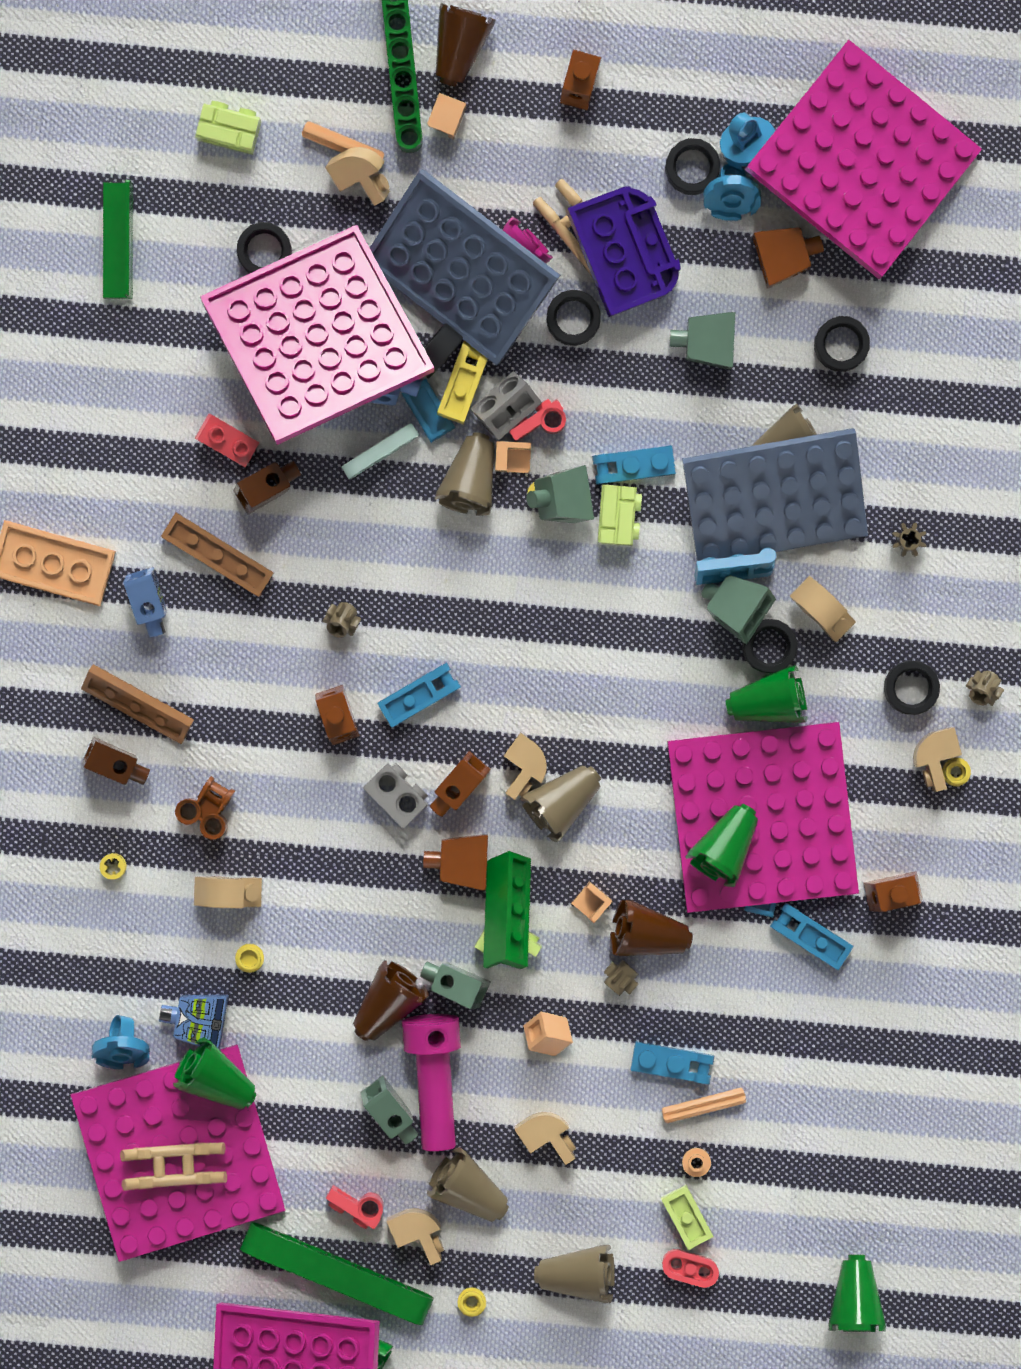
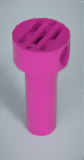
(434, 1075)

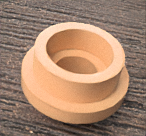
(696, 1153)

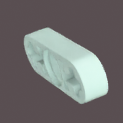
(380, 451)

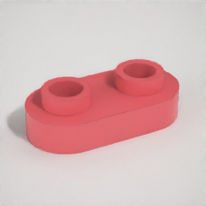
(689, 1268)

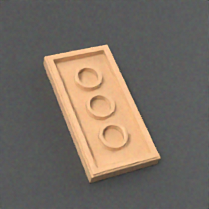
(54, 563)

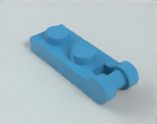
(635, 464)
(741, 566)
(417, 695)
(813, 937)
(671, 1062)

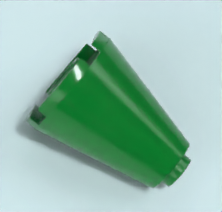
(770, 699)
(725, 845)
(214, 1077)
(856, 1298)

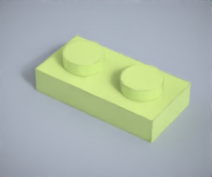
(687, 1217)

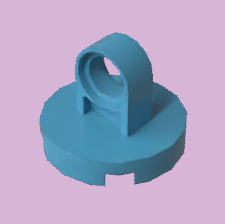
(744, 139)
(732, 195)
(121, 1046)

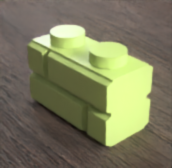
(228, 128)
(618, 515)

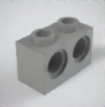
(506, 405)
(390, 800)

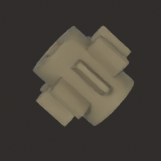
(901, 543)
(341, 619)
(984, 688)
(621, 977)

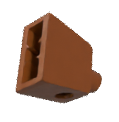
(580, 79)
(784, 253)
(336, 715)
(465, 777)
(461, 861)
(893, 892)

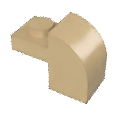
(360, 166)
(823, 608)
(933, 749)
(530, 759)
(227, 892)
(546, 1127)
(414, 1225)

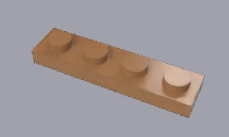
(217, 554)
(137, 704)

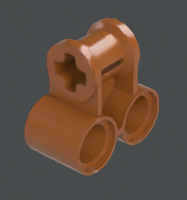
(208, 806)

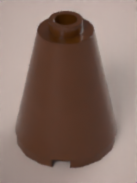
(459, 42)
(647, 932)
(388, 1001)

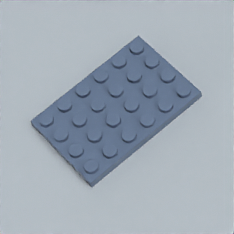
(461, 267)
(776, 495)

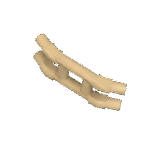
(561, 225)
(160, 1152)

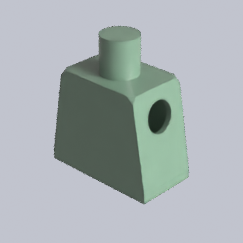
(708, 339)
(563, 496)
(738, 605)
(467, 987)
(384, 1102)

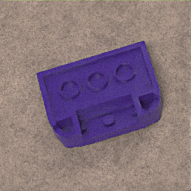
(624, 248)

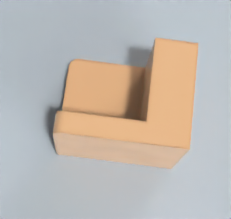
(447, 115)
(513, 457)
(592, 902)
(547, 1034)

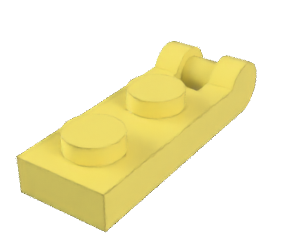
(462, 385)

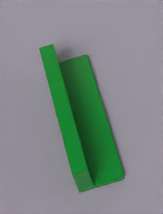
(118, 240)
(507, 911)

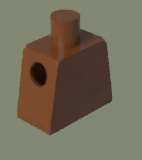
(255, 492)
(102, 756)

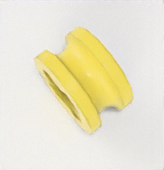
(104, 867)

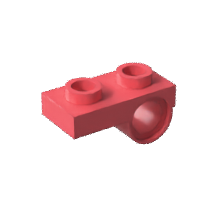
(528, 425)
(227, 440)
(341, 1202)

